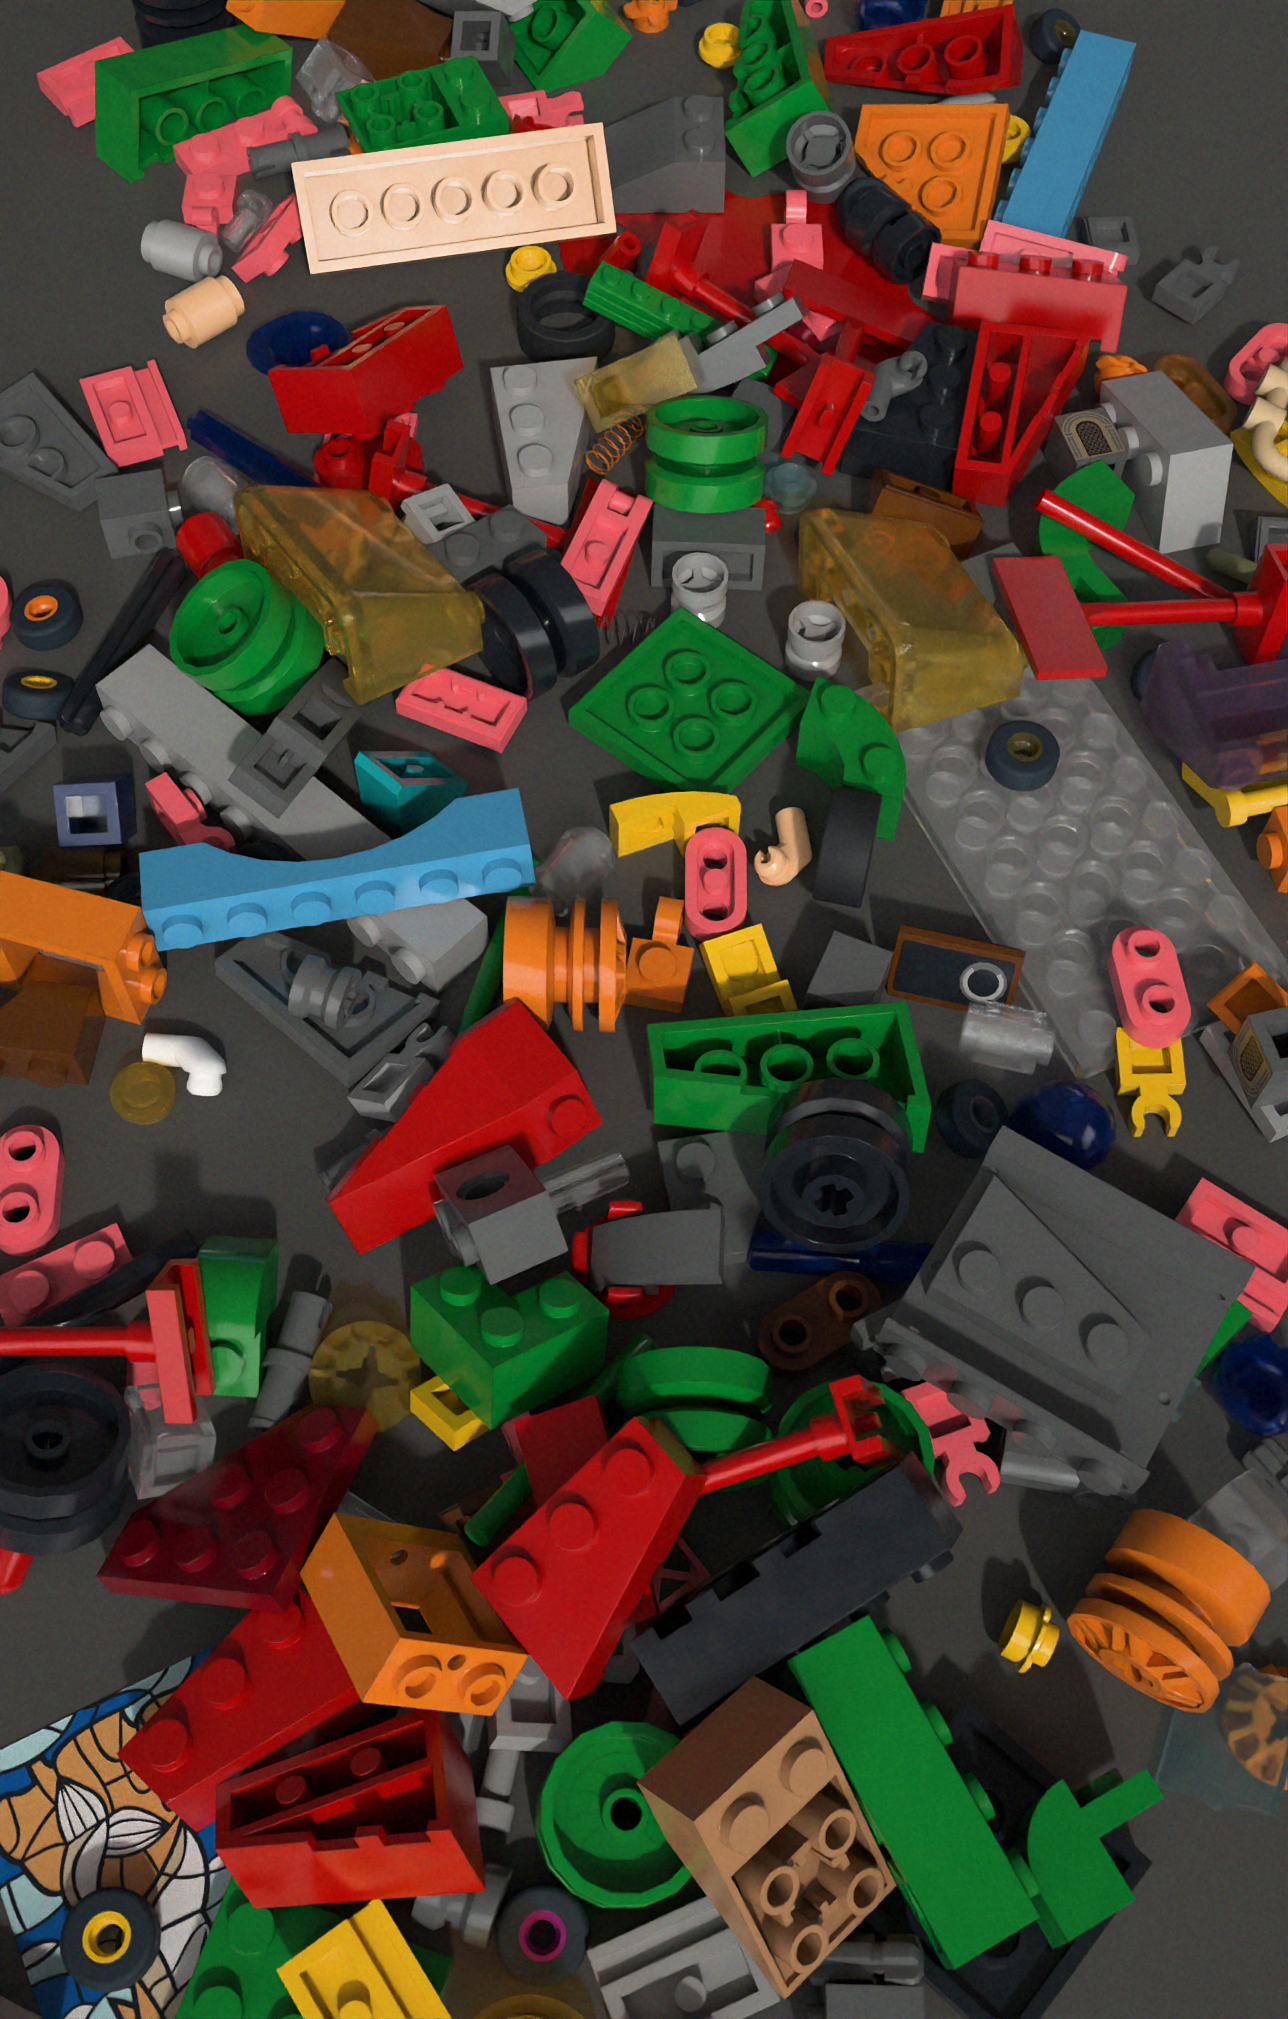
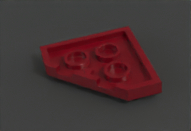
(247, 1519)

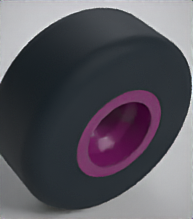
(559, 1960)

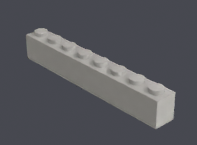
(203, 741)

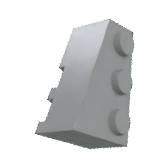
(541, 435)
(1173, 461)

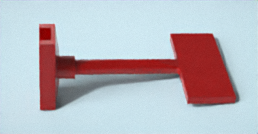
(677, 275)
(839, 385)
(396, 483)
(1058, 631)
(171, 1338)
(568, 1436)

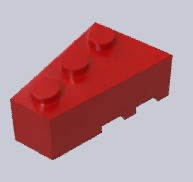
(1037, 295)
(249, 1704)

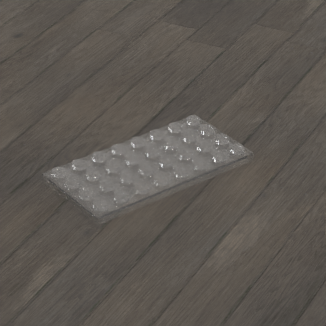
(1078, 861)

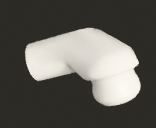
(190, 1054)

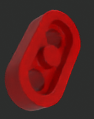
(348, 461)

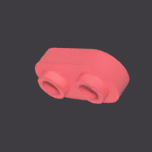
(1249, 364)
(715, 889)
(1148, 980)
(30, 1185)

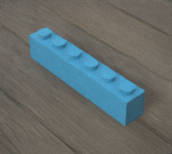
(1067, 135)

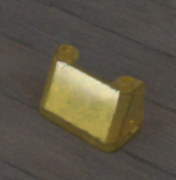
(364, 582)
(914, 611)

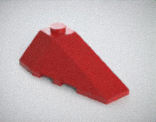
(934, 55)
(493, 1090)

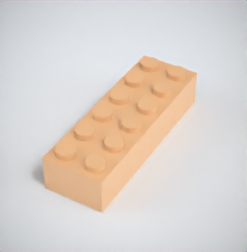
(454, 199)

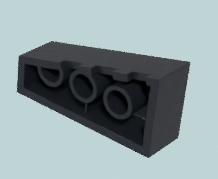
(798, 1587)

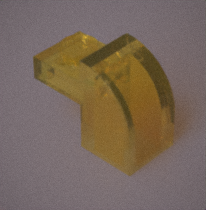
(635, 383)

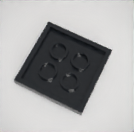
(1022, 1971)

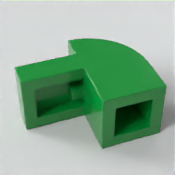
(238, 1297)
(1067, 1857)

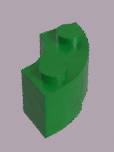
(852, 748)

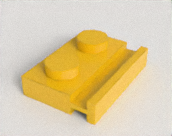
(361, 1973)

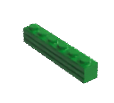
(651, 310)

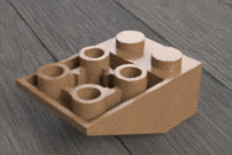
(770, 1830)

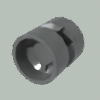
(821, 156)

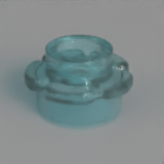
(790, 487)

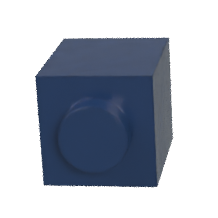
(95, 810)

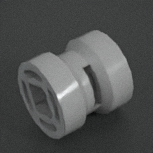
(700, 587)
(814, 640)

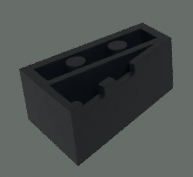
(923, 425)

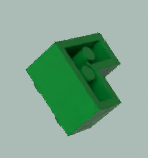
(503, 1349)

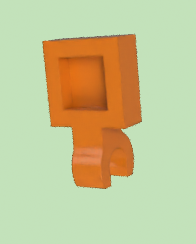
(659, 967)

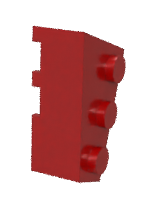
(372, 377)
(1013, 394)
(588, 1553)
(356, 1819)

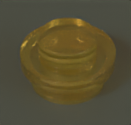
(143, 1093)

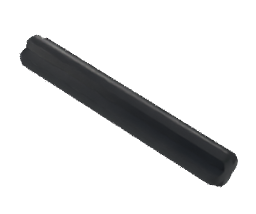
(123, 641)

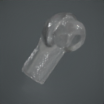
(251, 214)

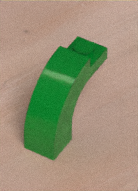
(1110, 499)

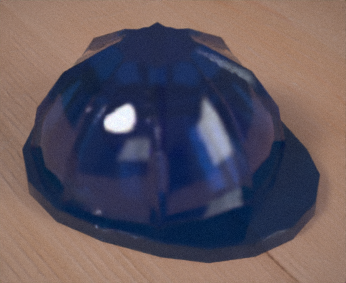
(291, 338)

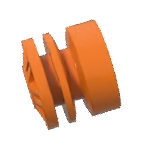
(564, 963)
(1170, 1609)

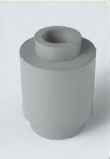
(181, 250)

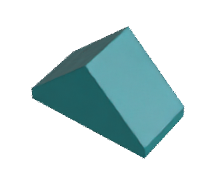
(405, 788)

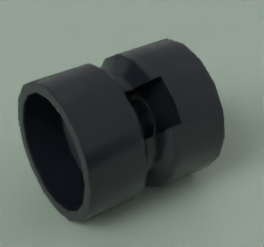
(891, 234)

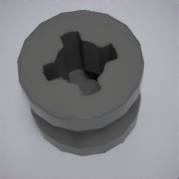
(324, 992)

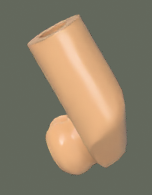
(790, 854)

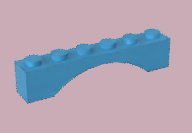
(213, 895)

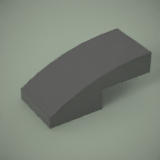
(658, 1251)

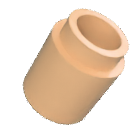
(203, 311)

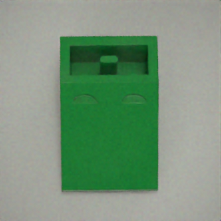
(424, 107)

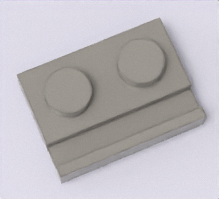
(681, 1969)

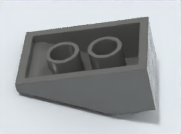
(669, 157)

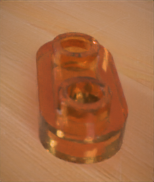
(1200, 389)

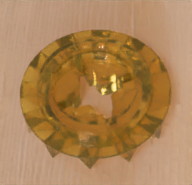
(346, 1349)

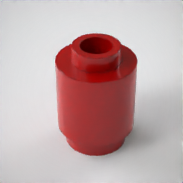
(207, 543)

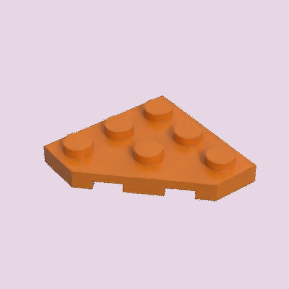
(938, 161)

